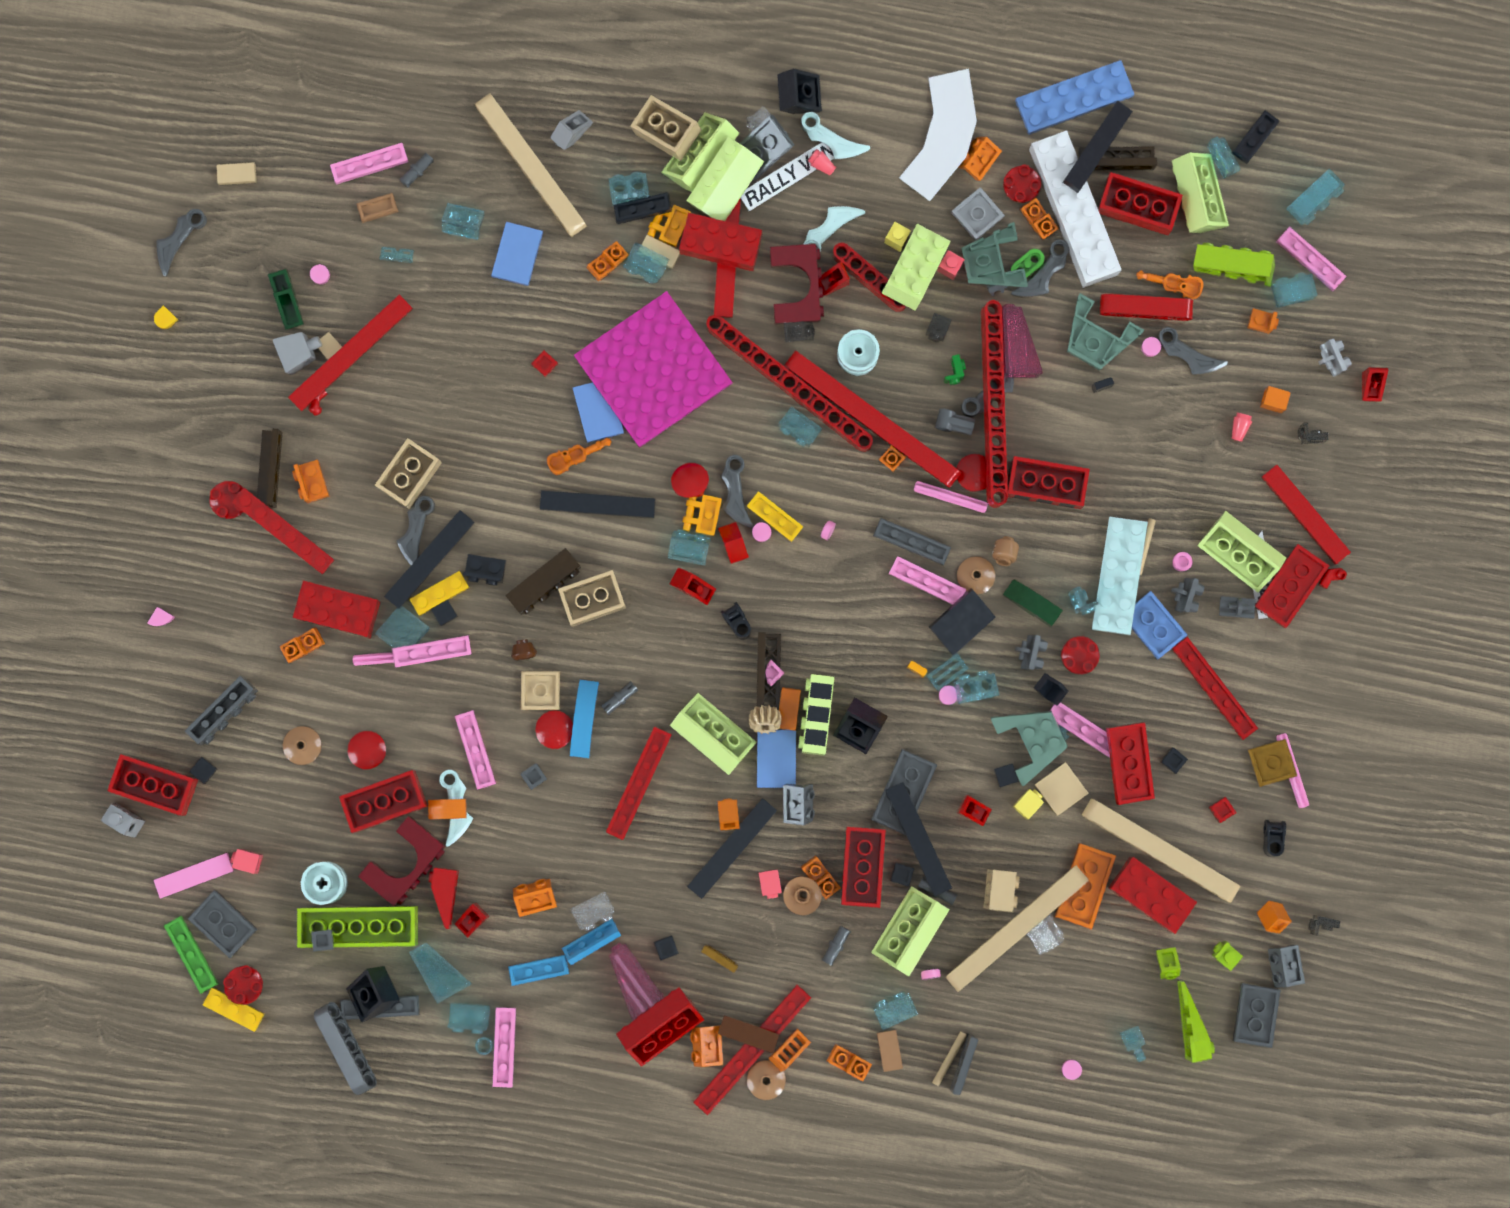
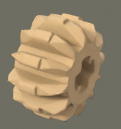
(765, 719)

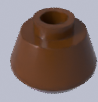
(523, 650)

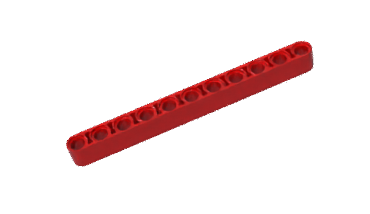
(784, 375)
(999, 396)
(872, 419)

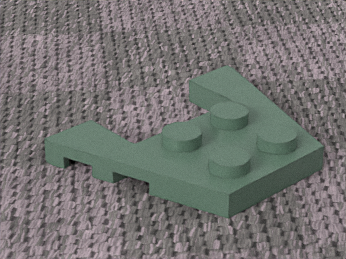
(985, 264)
(1094, 343)
(1041, 737)

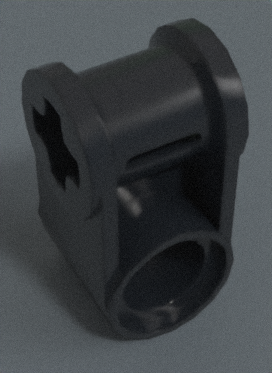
(736, 619)
(1274, 836)

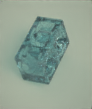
(629, 192)
(976, 692)

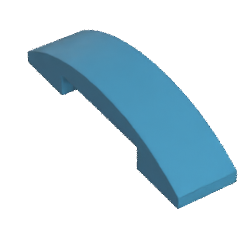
(584, 718)

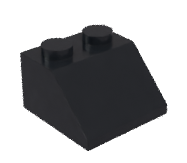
(799, 92)
(860, 725)
(372, 993)

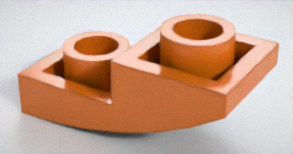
(1038, 218)
(607, 261)
(892, 458)
(302, 645)
(789, 708)
(447, 809)
(816, 871)
(849, 1062)

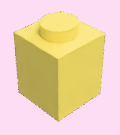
(897, 236)
(1028, 803)

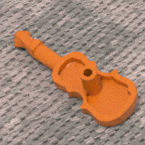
(1189, 286)
(561, 461)

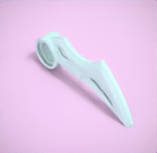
(840, 147)
(835, 219)
(455, 791)

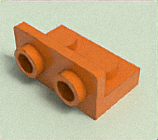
(980, 157)
(310, 481)
(534, 897)
(706, 1046)

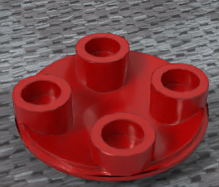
(1022, 184)
(972, 472)
(690, 480)
(222, 497)
(1080, 655)
(554, 729)
(366, 750)
(243, 985)

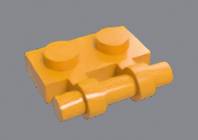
(673, 228)
(707, 517)

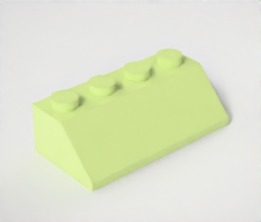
(701, 153)
(725, 180)
(1200, 192)
(1242, 551)
(713, 733)
(910, 931)

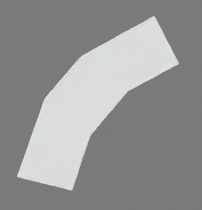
(947, 136)

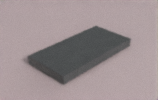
(916, 776)

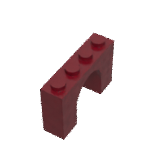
(806, 259)
(427, 849)

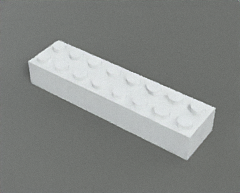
(1075, 211)

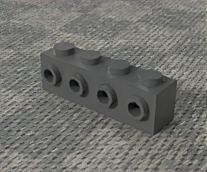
(221, 710)

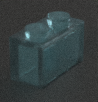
(1294, 290)

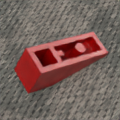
(444, 891)

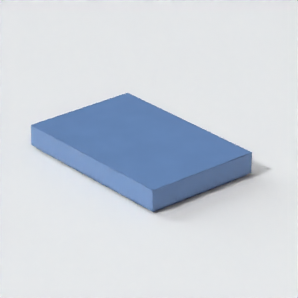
(517, 253)
(596, 414)
(1156, 625)
(776, 759)

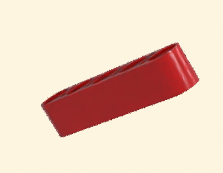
(859, 274)
(1146, 307)

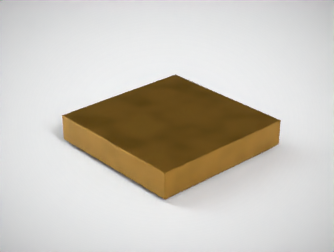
(1272, 762)
(719, 958)

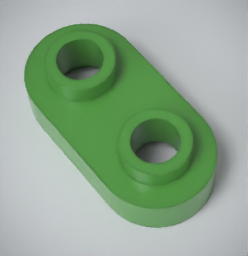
(1026, 263)

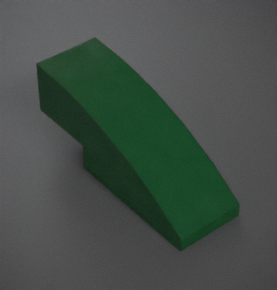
(286, 298)
(1032, 602)

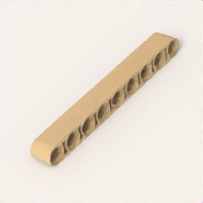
(530, 165)
(1160, 850)
(1017, 928)

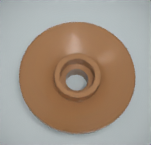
(968, 581)
(311, 747)
(796, 902)
(755, 1080)

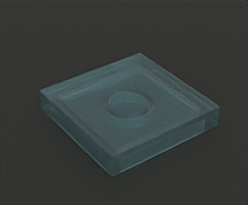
(402, 629)

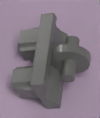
(1185, 595)
(1237, 607)
(1029, 651)

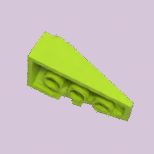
(1195, 1037)

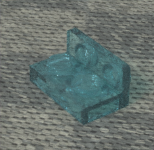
(1223, 157)
(462, 221)
(646, 263)
(800, 427)
(689, 547)
(1079, 598)
(895, 1010)
(469, 1017)

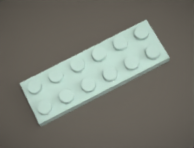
(1120, 575)

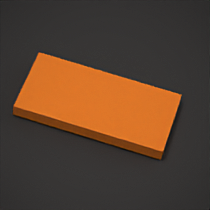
(1084, 903)

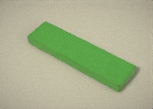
(191, 954)

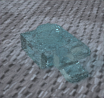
(1133, 1041)

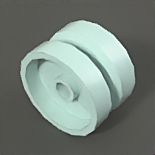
(852, 362)
(312, 883)

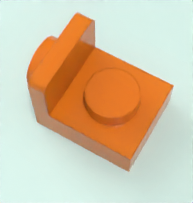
(1263, 321)

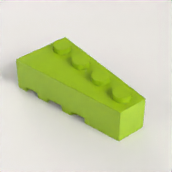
(1235, 263)

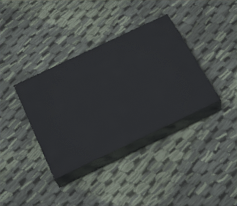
(962, 621)

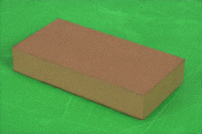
(377, 207)
(889, 1050)

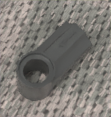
(950, 421)

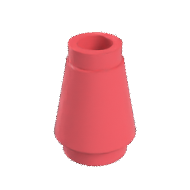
(821, 162)
(1240, 426)

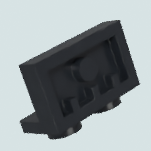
(485, 569)

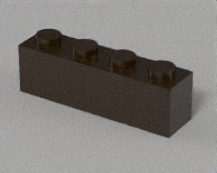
(543, 581)

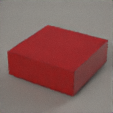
(544, 363)
(1222, 810)

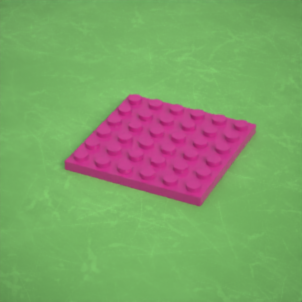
(653, 369)

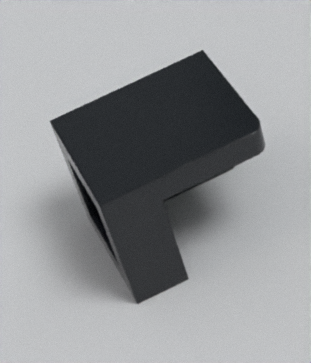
(1051, 689)

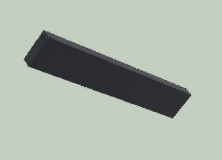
(1097, 146)
(597, 504)
(429, 559)
(918, 839)
(732, 848)

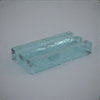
(934, 681)

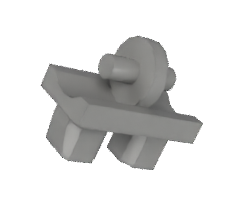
(1332, 357)

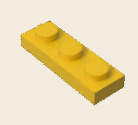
(775, 516)
(439, 593)
(241, 1014)

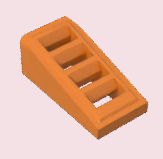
(779, 1051)

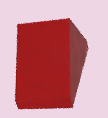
(834, 279)
(1373, 383)
(733, 542)
(974, 810)
(471, 919)

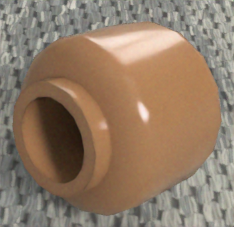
(1005, 551)

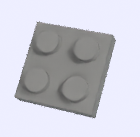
(977, 214)

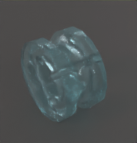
(488, 1050)

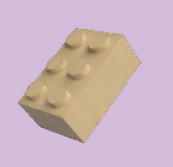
(666, 127)
(408, 473)
(592, 598)
(1001, 890)

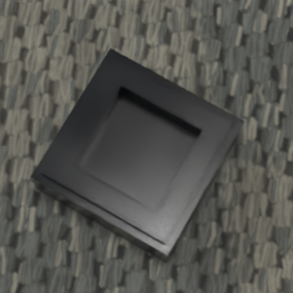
(1102, 385)
(444, 613)
(1174, 760)
(203, 770)
(1006, 775)
(902, 874)
(666, 948)

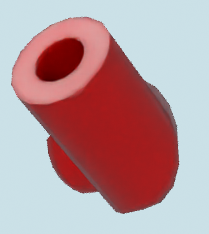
(314, 406)
(1332, 575)

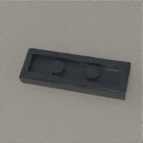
(1255, 137)
(642, 208)

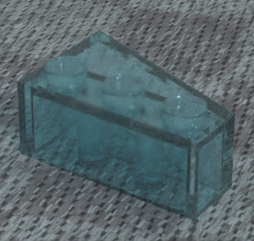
(1316, 197)
(437, 973)

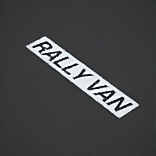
(782, 178)

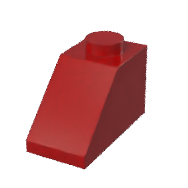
(692, 586)

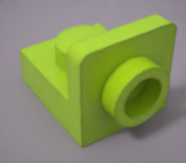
(1226, 955)
(1168, 963)

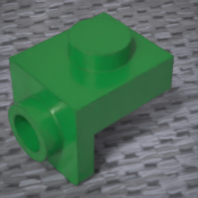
(958, 366)

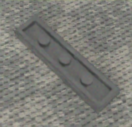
(912, 541)
(404, 1007)

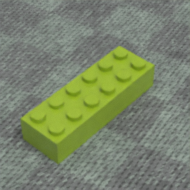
(360, 925)

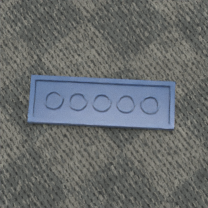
(1074, 97)

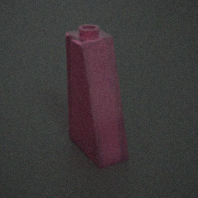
(1018, 347)
(635, 983)

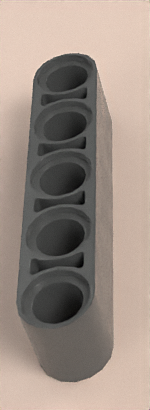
(345, 1048)

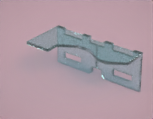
(393, 254)

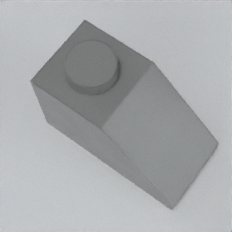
(570, 129)

